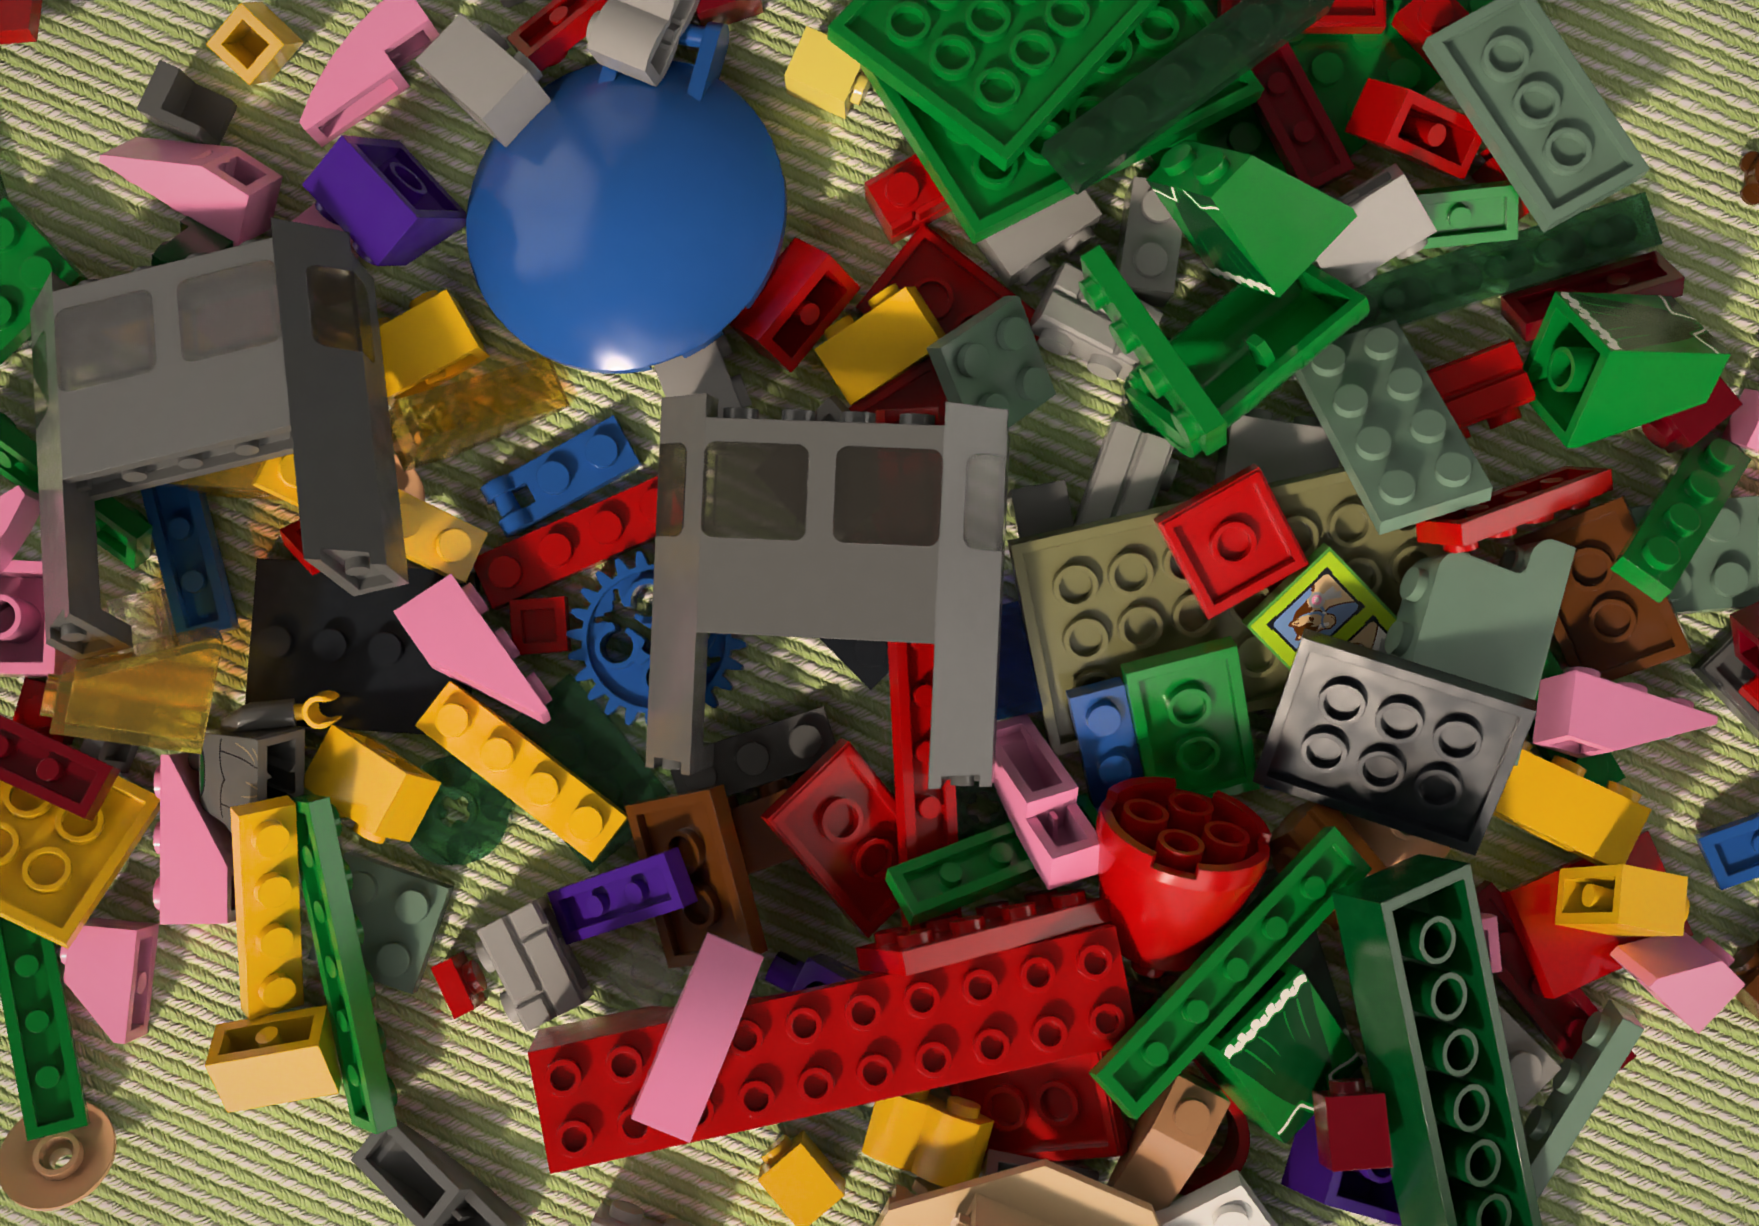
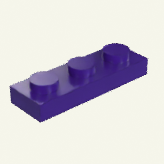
(623, 896)

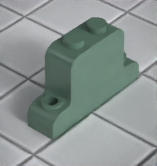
(1484, 616)

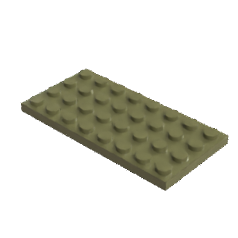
(1117, 595)

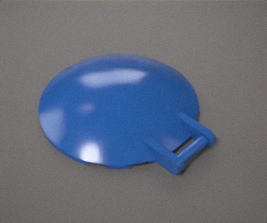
(629, 214)

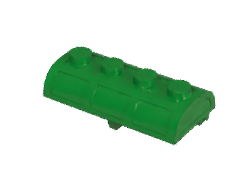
(1252, 346)

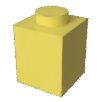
(825, 75)

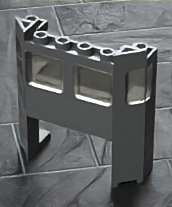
(206, 374)
(831, 539)

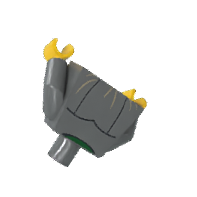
(257, 753)

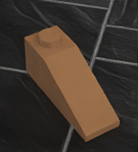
(1170, 1140)

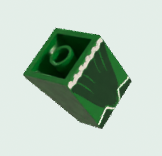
(1247, 215)
(1618, 363)
(1279, 1053)

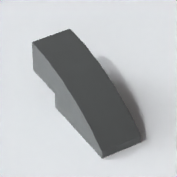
(429, 1182)

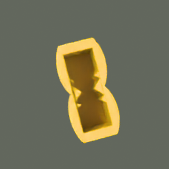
(929, 1136)

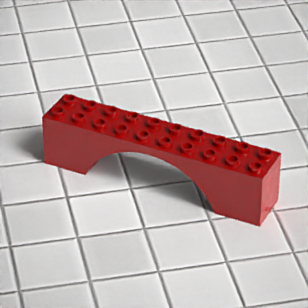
(838, 1044)

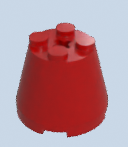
(1175, 869)

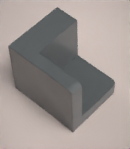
(185, 107)
(1040, 508)

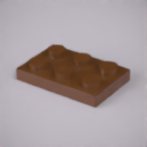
(1602, 616)
(708, 842)

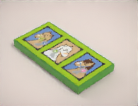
(1324, 599)

